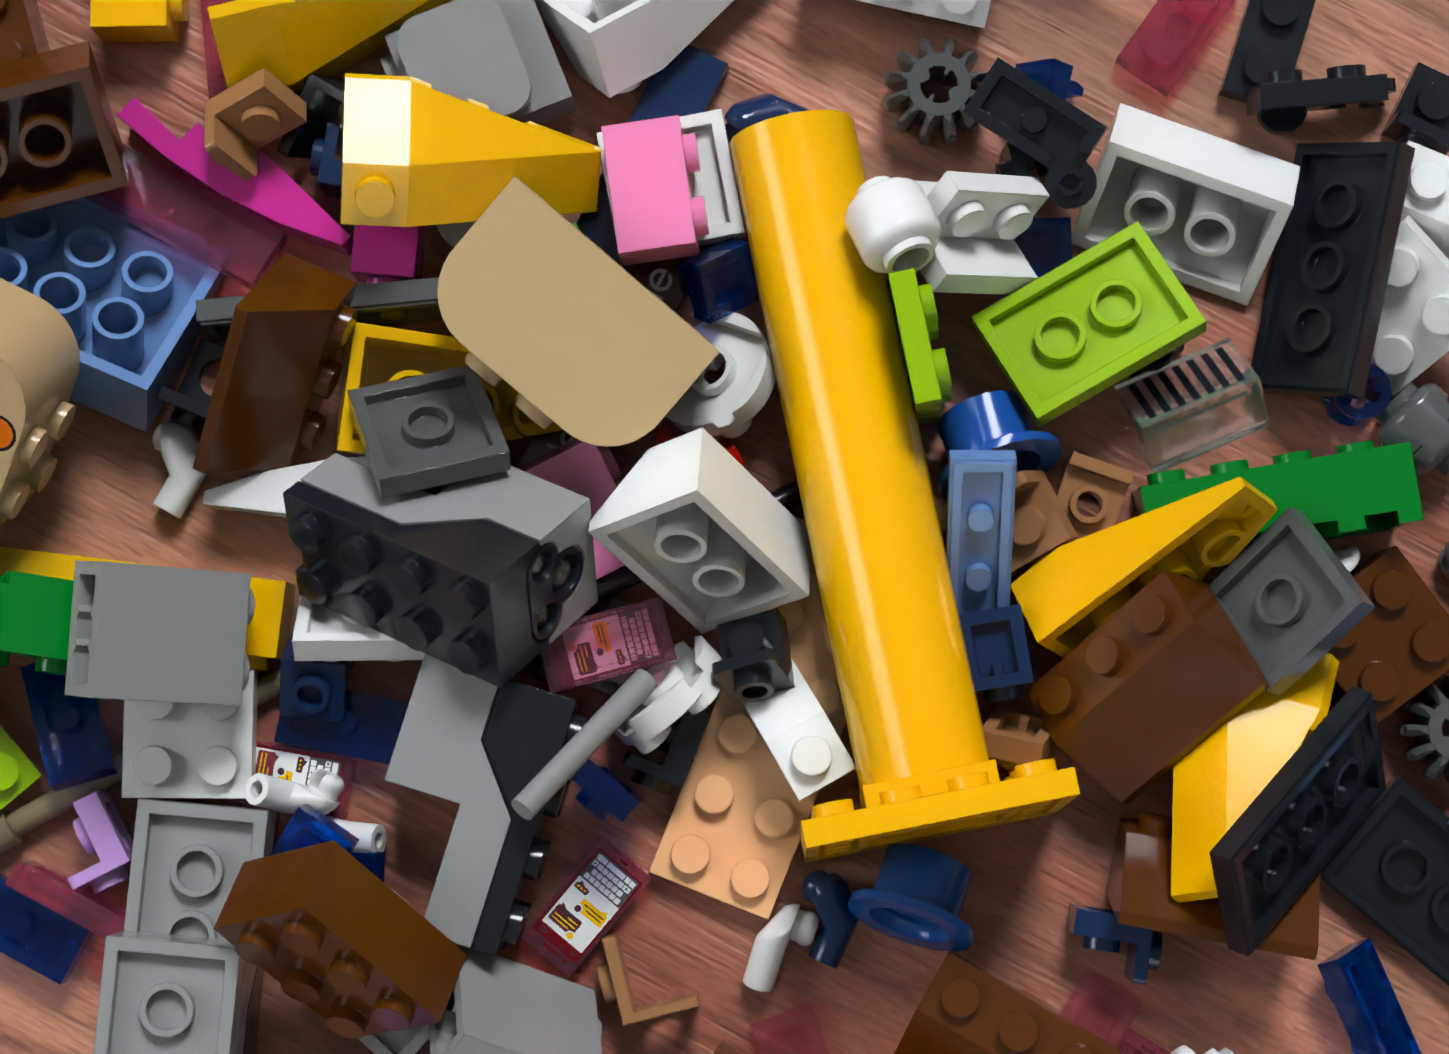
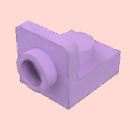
(106, 833)

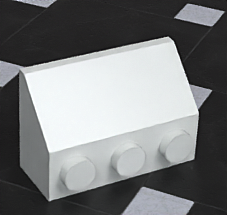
(1197, 197)
(705, 533)

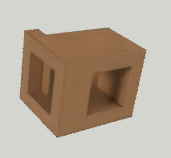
(1094, 477)

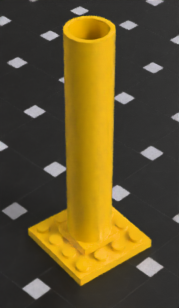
(869, 509)

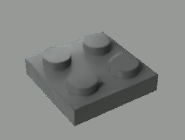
(428, 430)
(1290, 599)

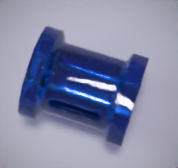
(1377, 392)

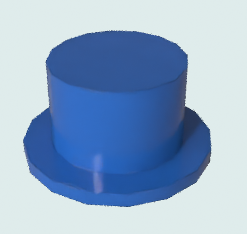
(996, 423)
(917, 899)

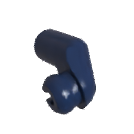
(756, 110)
(830, 896)

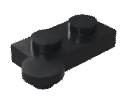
(1267, 42)
(1347, 84)
(1042, 128)

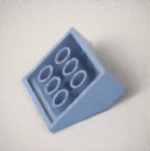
(119, 293)

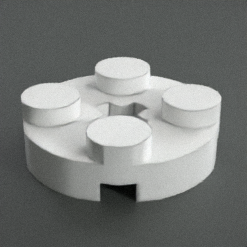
(743, 388)
(680, 687)

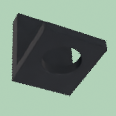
(323, 100)
(191, 400)

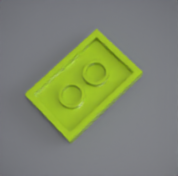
(1089, 323)
(918, 326)

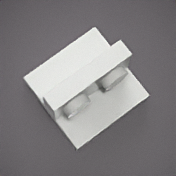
(978, 226)

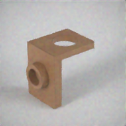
(617, 987)

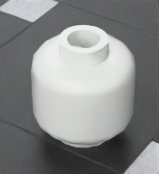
(893, 224)

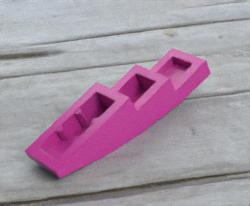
(268, 195)

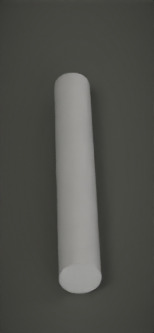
(583, 744)

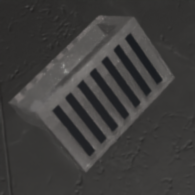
(1194, 405)

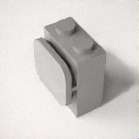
(486, 54)
(158, 633)
(515, 1010)

